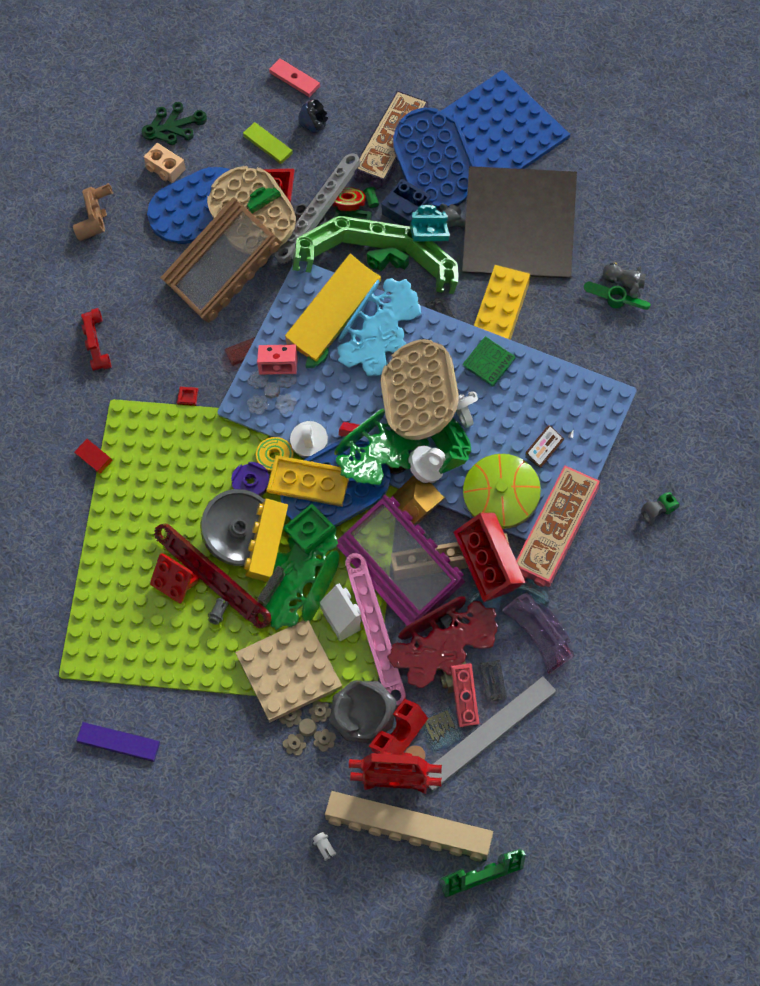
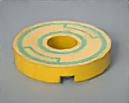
(271, 445)

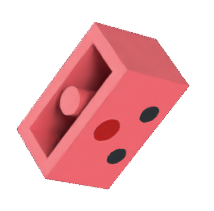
(277, 359)

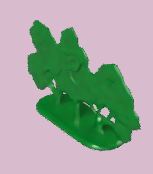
(383, 448)
(299, 570)

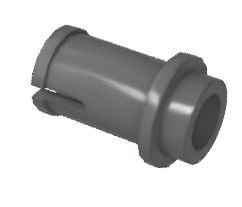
(217, 612)

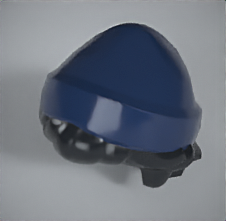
(313, 116)

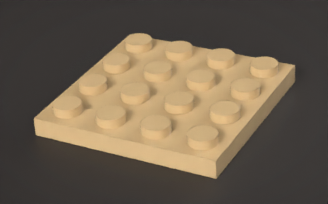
(288, 670)

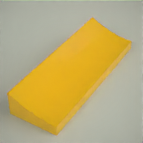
(331, 308)

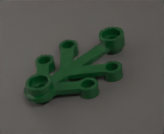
(172, 125)

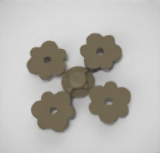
(307, 728)

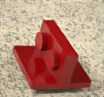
(172, 578)

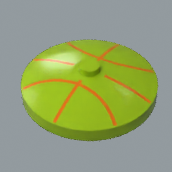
(503, 487)

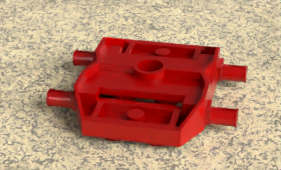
(395, 779)

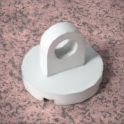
(463, 410)
(308, 438)
(426, 463)

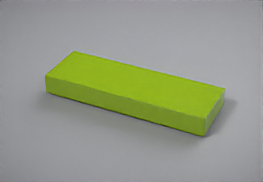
(267, 143)

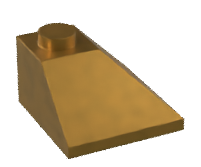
(418, 498)

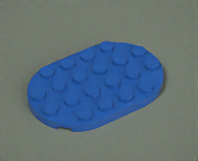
(433, 155)
(181, 208)
(358, 496)

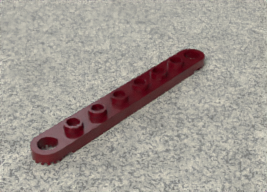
(212, 576)

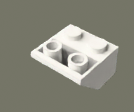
(341, 612)

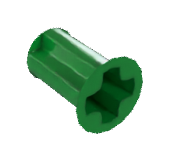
(371, 197)

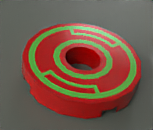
(350, 199)

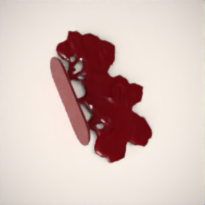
(443, 646)

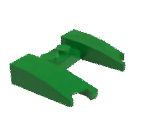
(459, 881)

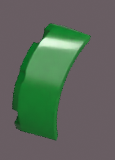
(454, 444)

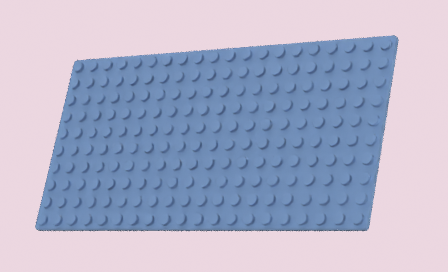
(506, 417)

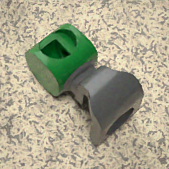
(665, 503)

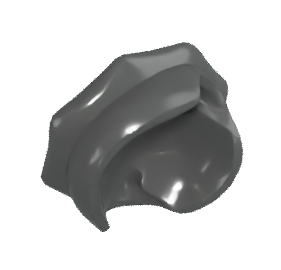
(362, 711)

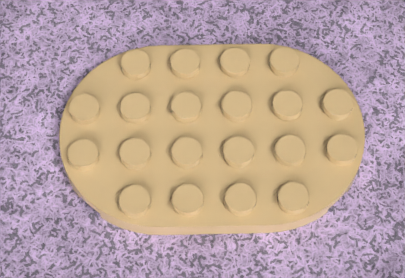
(240, 184)
(419, 389)

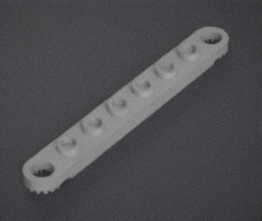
(320, 204)

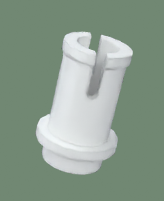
(324, 845)

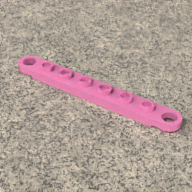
(374, 625)

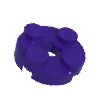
(247, 471)

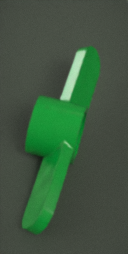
(607, 292)

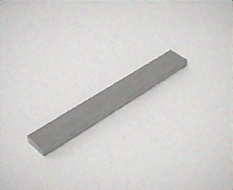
(493, 729)

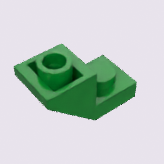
(380, 258)

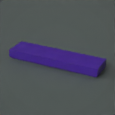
(118, 741)

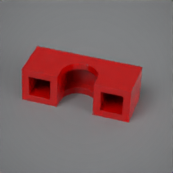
(409, 721)

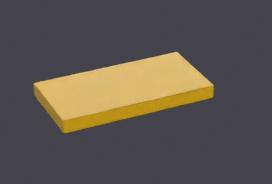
(307, 481)

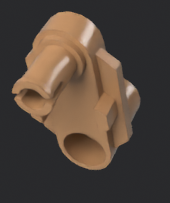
(95, 224)

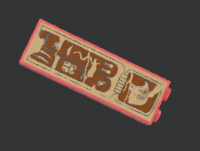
(557, 526)

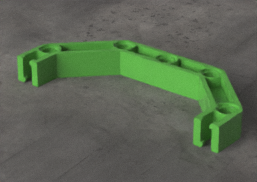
(376, 235)

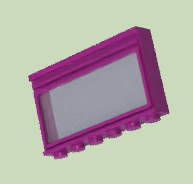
(401, 561)

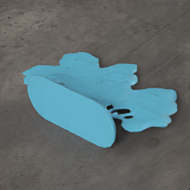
(379, 331)

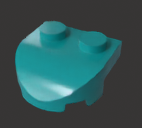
(429, 224)

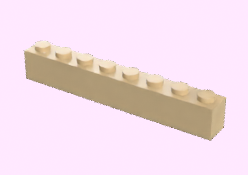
(408, 825)

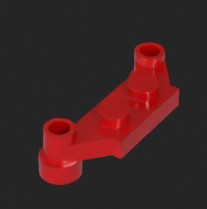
(89, 320)

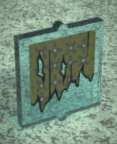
(442, 729)

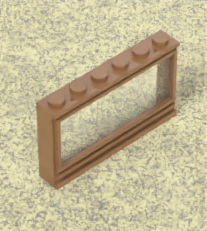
(221, 260)

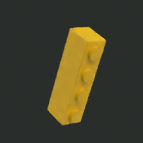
(266, 540)

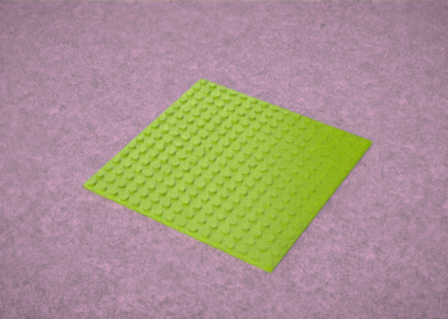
(124, 629)

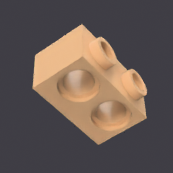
(164, 163)

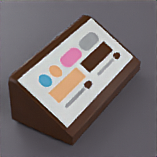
(544, 446)

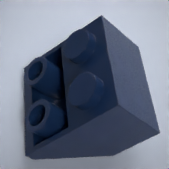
(403, 202)

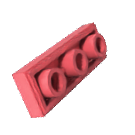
(294, 77)
(464, 682)

